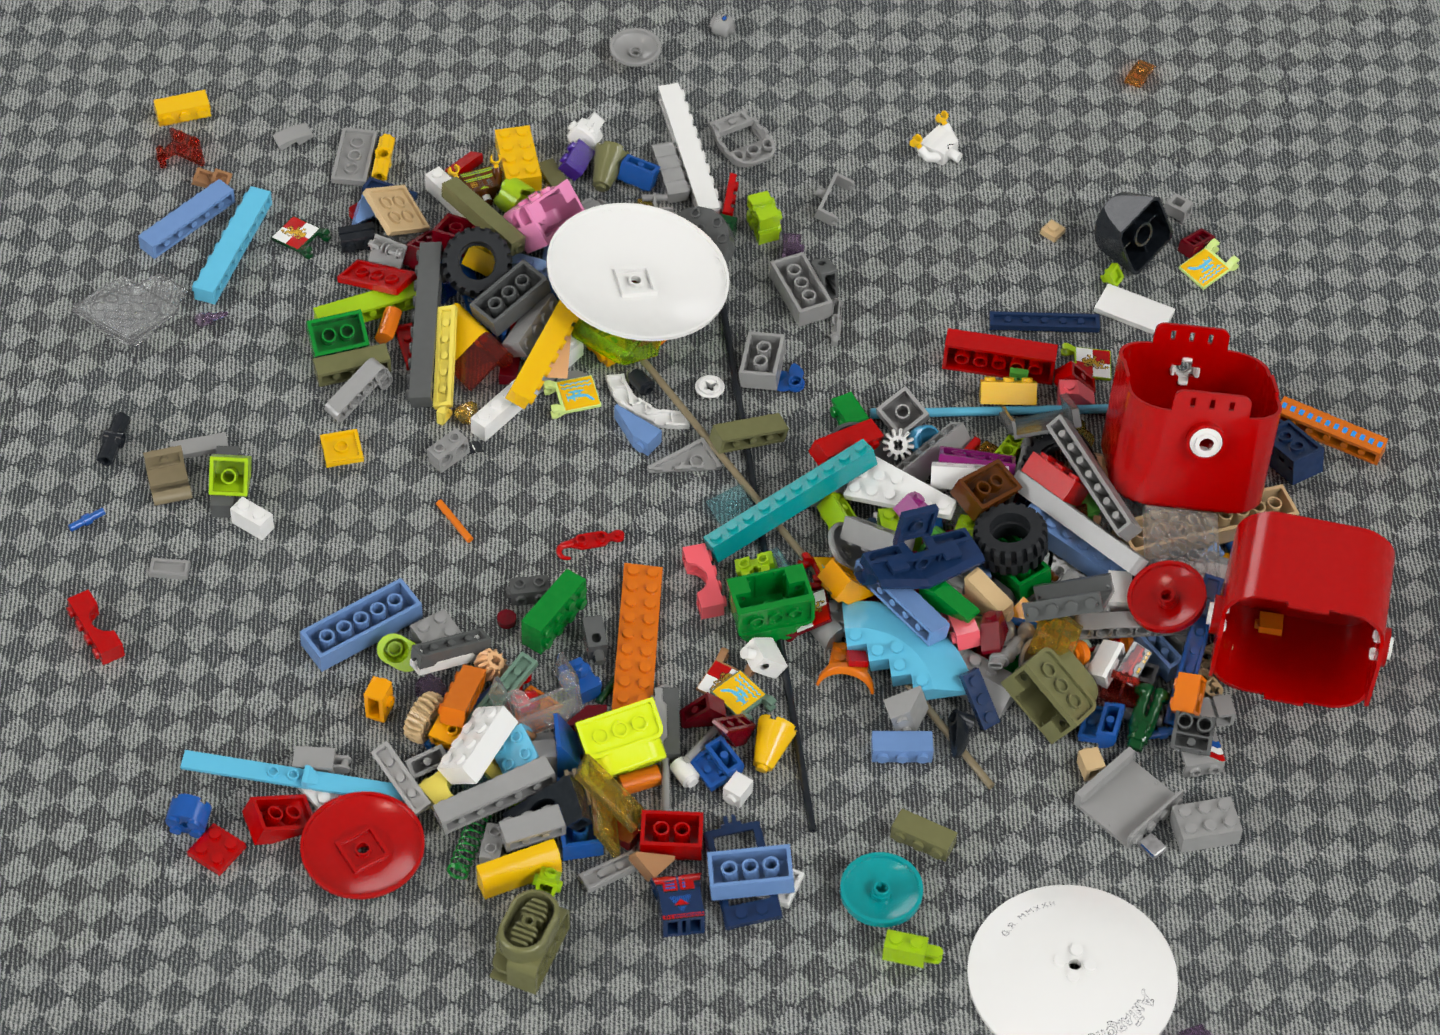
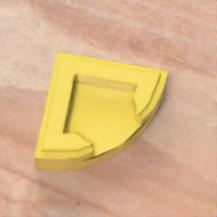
(443, 415)

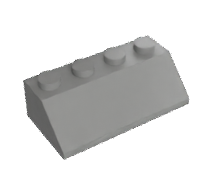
(992, 679)

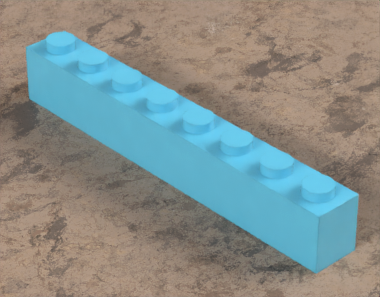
(232, 245)

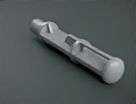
(836, 321)

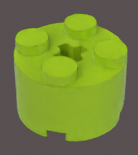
(512, 193)

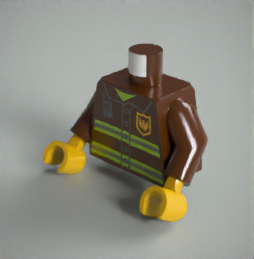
(483, 181)

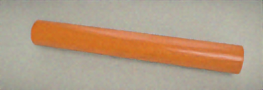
(455, 522)

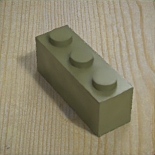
(923, 835)

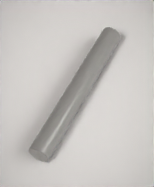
(700, 744)

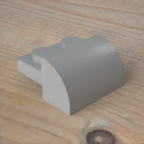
(831, 631)

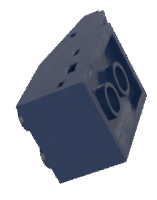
(1295, 453)

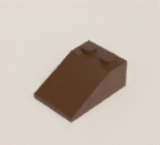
(985, 488)

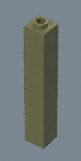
(481, 213)

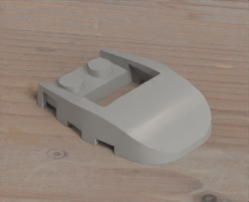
(750, 154)

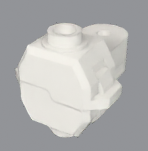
(587, 130)

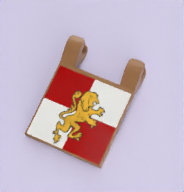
(719, 672)

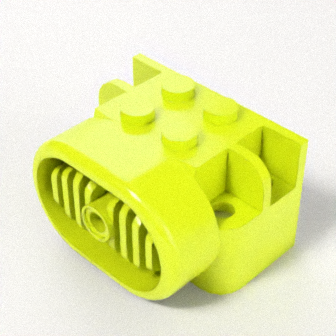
(624, 737)

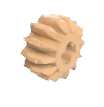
(492, 662)

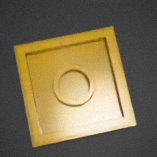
(341, 448)

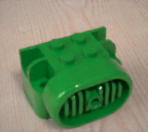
(771, 602)

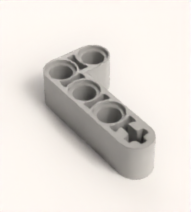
(358, 388)

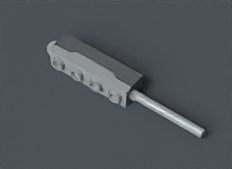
(667, 704)

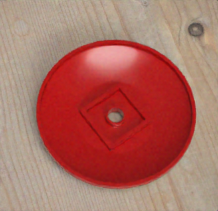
(356, 821)

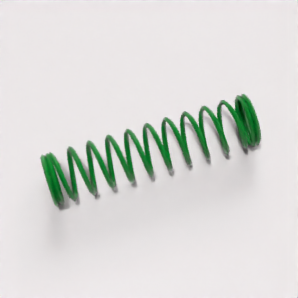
(454, 865)

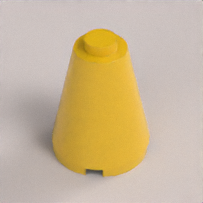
(771, 741)

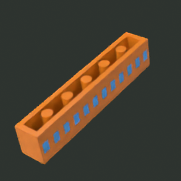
(1335, 431)

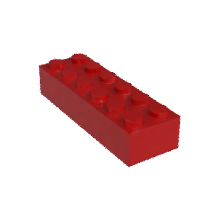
(996, 354)

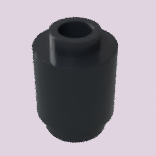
(641, 382)

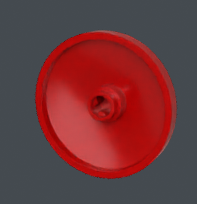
(1167, 596)

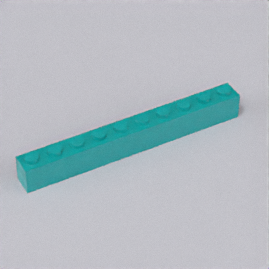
(790, 500)

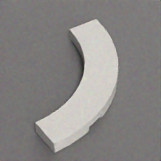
(625, 398)

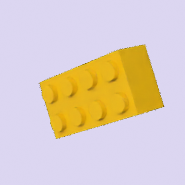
(518, 155)

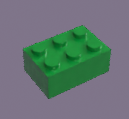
(337, 333)

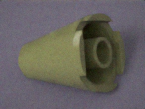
(607, 164)

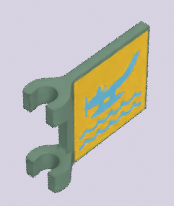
(743, 695)

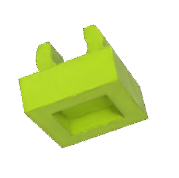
(1112, 275)

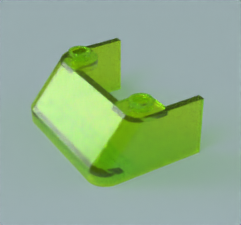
(618, 349)

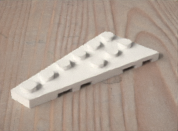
(888, 485)

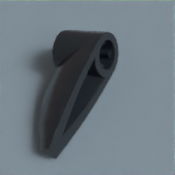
(959, 731)

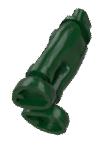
(1142, 726)

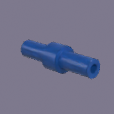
(86, 519)
(1162, 733)

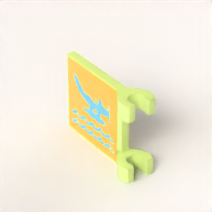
(1207, 266)
(572, 395)

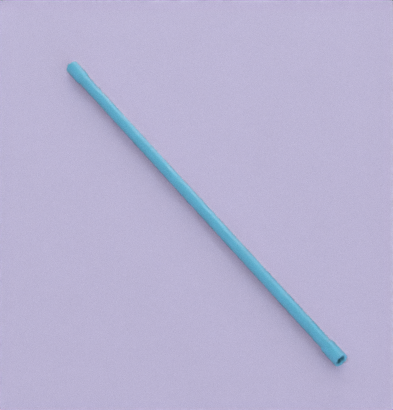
(994, 410)

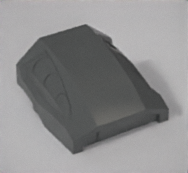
(1192, 733)

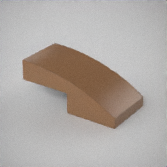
(204, 177)

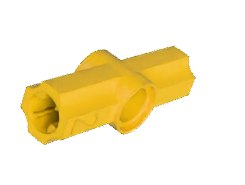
(383, 157)

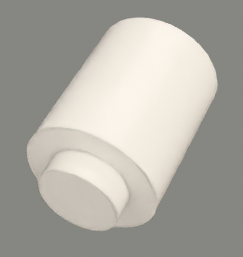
(684, 772)

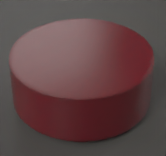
(506, 619)

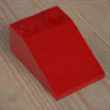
(276, 817)

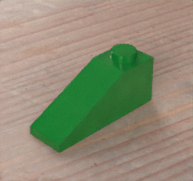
(950, 602)

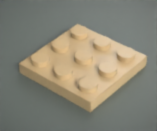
(396, 210)

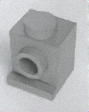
(1178, 208)

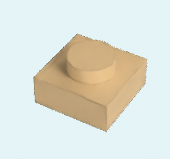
(1052, 231)

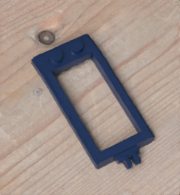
(749, 912)

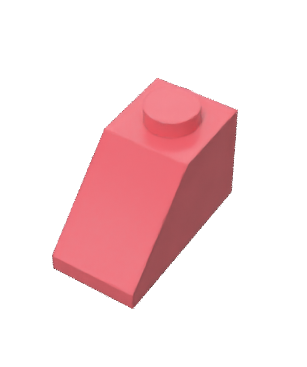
(1077, 391)

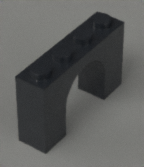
(566, 793)

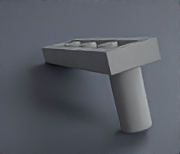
(401, 778)

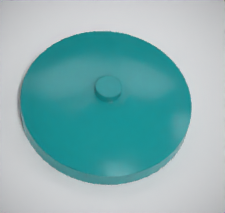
(881, 889)

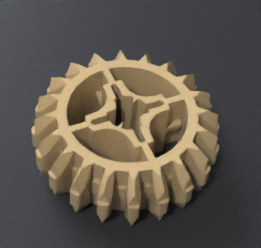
(422, 717)

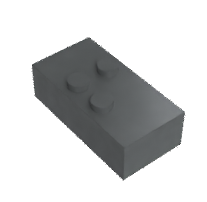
(510, 297)

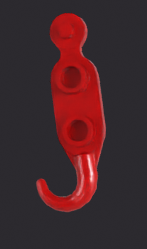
(589, 541)

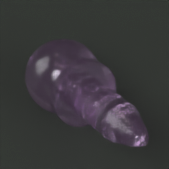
(203, 319)

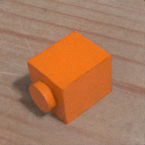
(1269, 623)

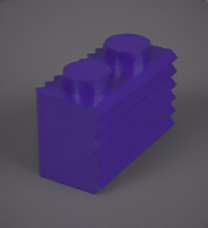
(576, 159)

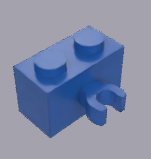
(638, 172)
(589, 684)

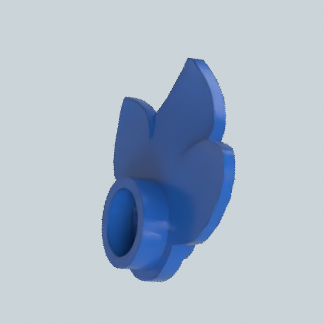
(789, 379)

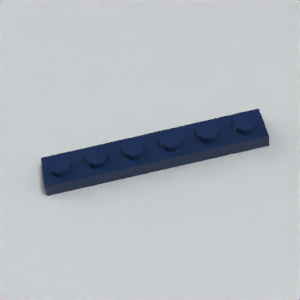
(1044, 321)

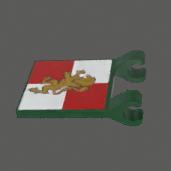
(298, 234)

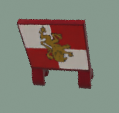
(822, 614)

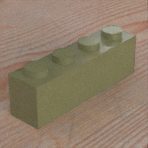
(343, 365)
(748, 433)

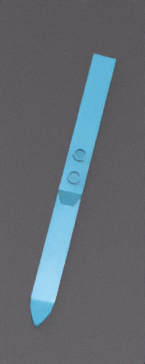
(283, 775)

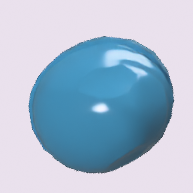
(921, 435)

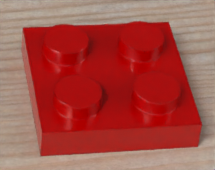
(216, 849)

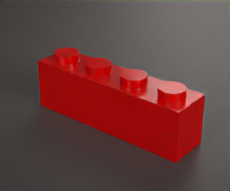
(833, 444)

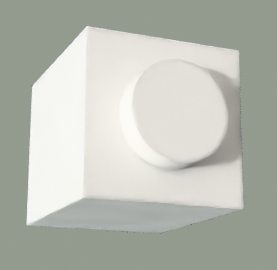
(737, 789)

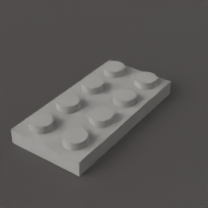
(354, 156)

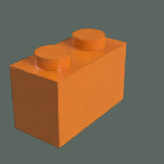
(1188, 693)

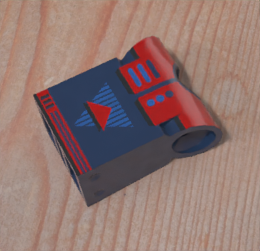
(679, 904)

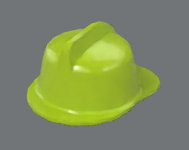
(396, 651)

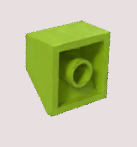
(229, 475)

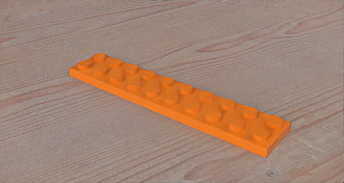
(637, 634)

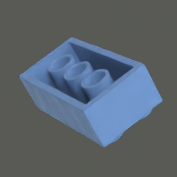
(750, 872)

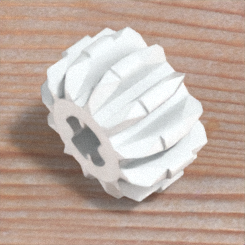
(900, 451)

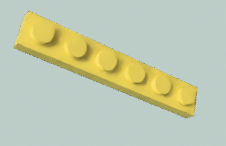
(445, 356)

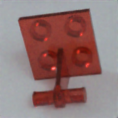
(181, 145)
(1120, 691)

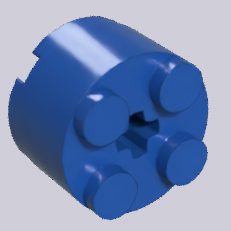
(188, 815)

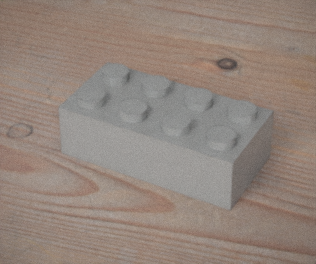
(801, 289)

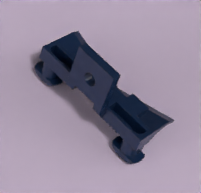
(900, 568)

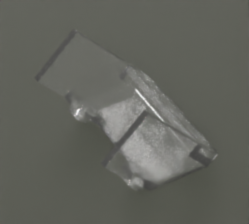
(539, 710)

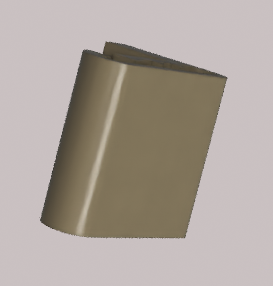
(167, 475)

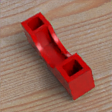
(105, 644)

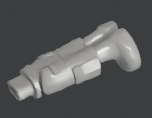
(1013, 645)

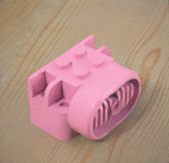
(544, 214)

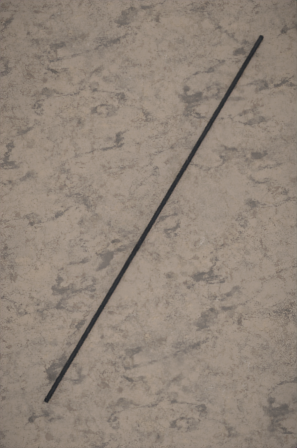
(764, 548)

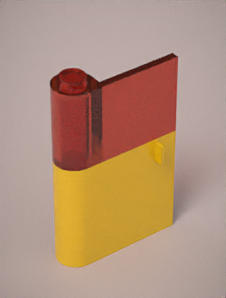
(476, 350)

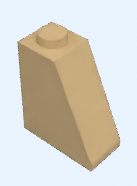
(986, 594)

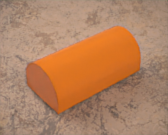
(388, 324)
(640, 779)

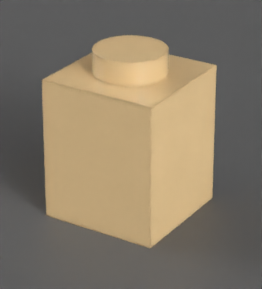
(1090, 762)

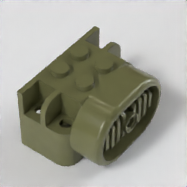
(1053, 692)
(529, 940)

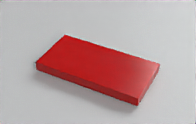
(377, 277)

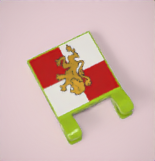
(1093, 361)

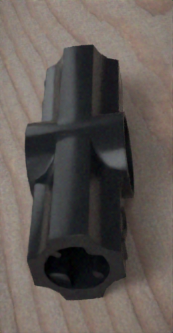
(113, 439)

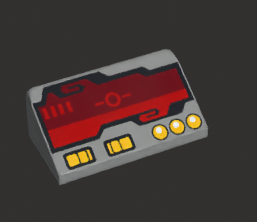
(1134, 660)

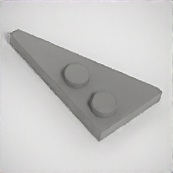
(692, 457)

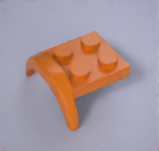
(839, 665)

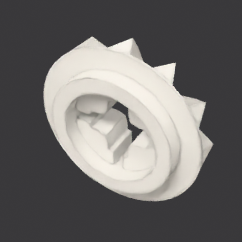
(711, 382)

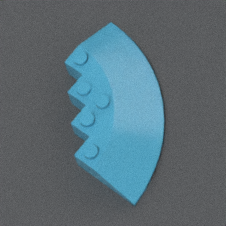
(894, 646)

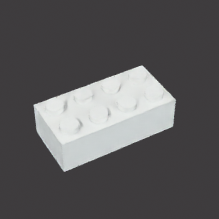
(477, 745)

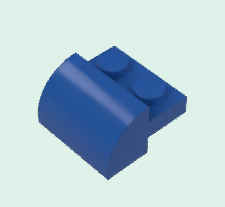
(1102, 725)
(717, 763)

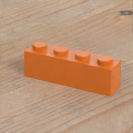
(462, 696)

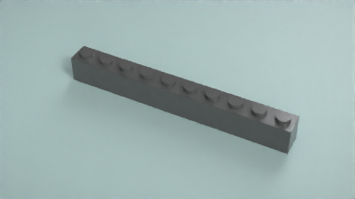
(426, 303)

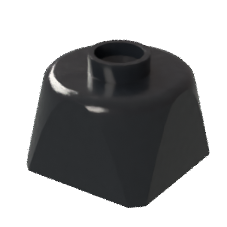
(1132, 229)

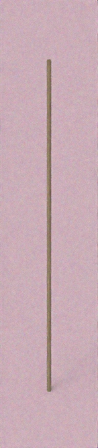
(790, 540)

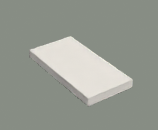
(1132, 309)

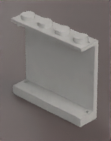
(1126, 799)

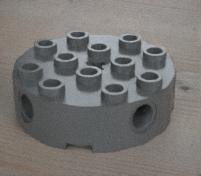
(714, 226)

